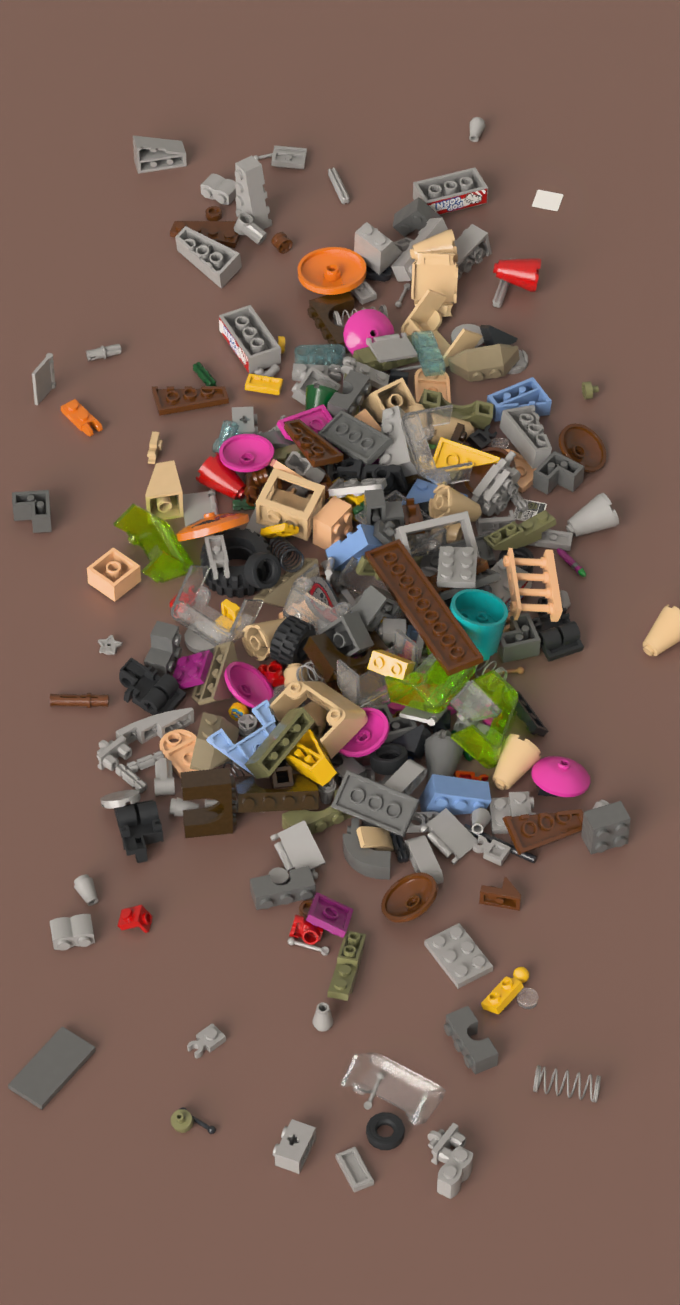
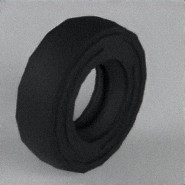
(385, 1143)

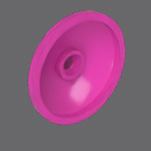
(361, 324)
(246, 453)
(247, 684)
(370, 736)
(560, 776)

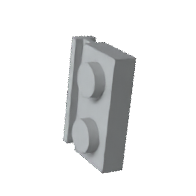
(289, 157)

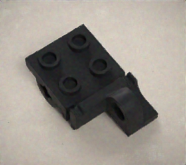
(393, 474)
(559, 637)
(149, 689)
(139, 826)

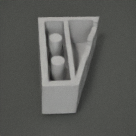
(157, 154)

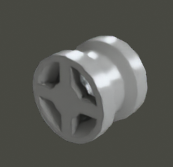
(245, 722)

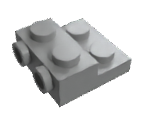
(315, 378)
(515, 805)

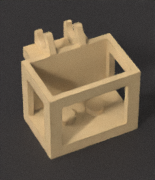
(280, 507)

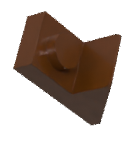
(503, 897)

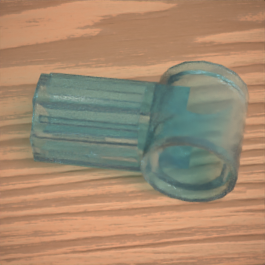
(228, 430)

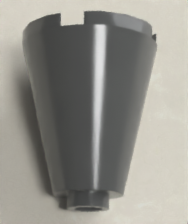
(442, 756)

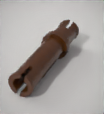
(251, 490)
(79, 700)

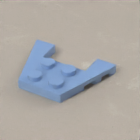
(246, 747)

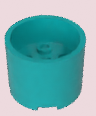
(481, 617)

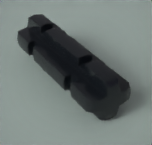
(399, 848)

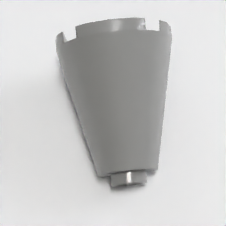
(593, 517)

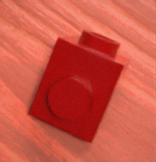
(135, 917)

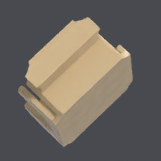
(437, 273)

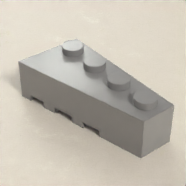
(250, 192)
(471, 248)
(208, 256)
(403, 265)
(526, 433)
(398, 452)

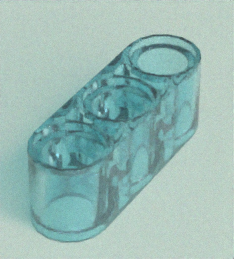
(428, 353)
(320, 354)

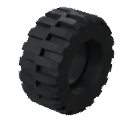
(239, 545)

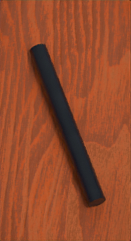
(527, 856)

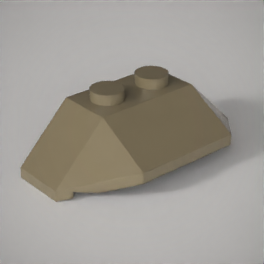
(484, 362)
(278, 593)
(215, 687)
(204, 754)

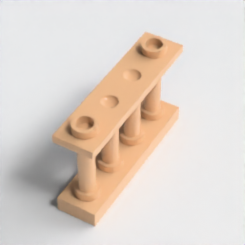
(548, 577)

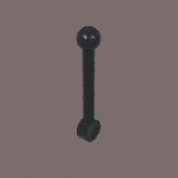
(211, 1129)

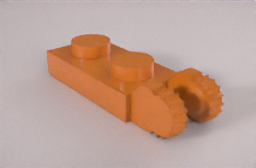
(81, 417)

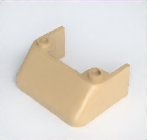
(426, 317)
(342, 714)

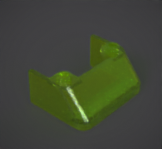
(158, 541)
(428, 691)
(488, 747)

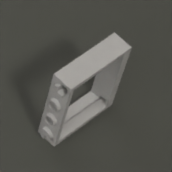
(462, 518)

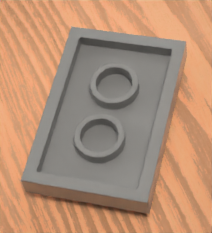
(457, 567)
(458, 955)

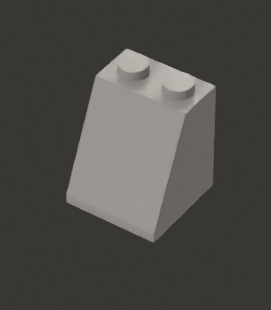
(375, 248)

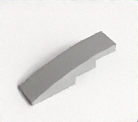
(157, 725)

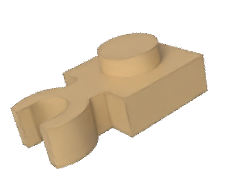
(155, 445)

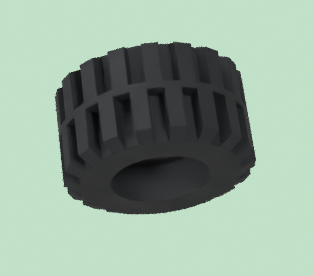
(290, 640)

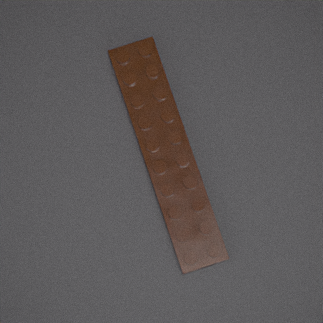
(424, 607)

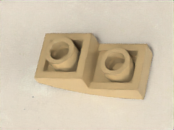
(375, 838)

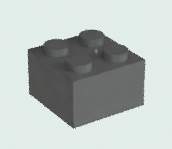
(349, 634)
(605, 827)

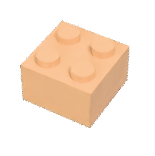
(332, 523)
(114, 574)

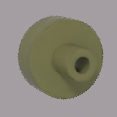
(588, 390)
(182, 1120)

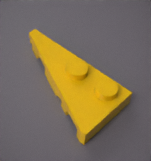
(453, 453)

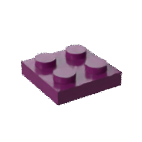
(193, 669)
(329, 915)

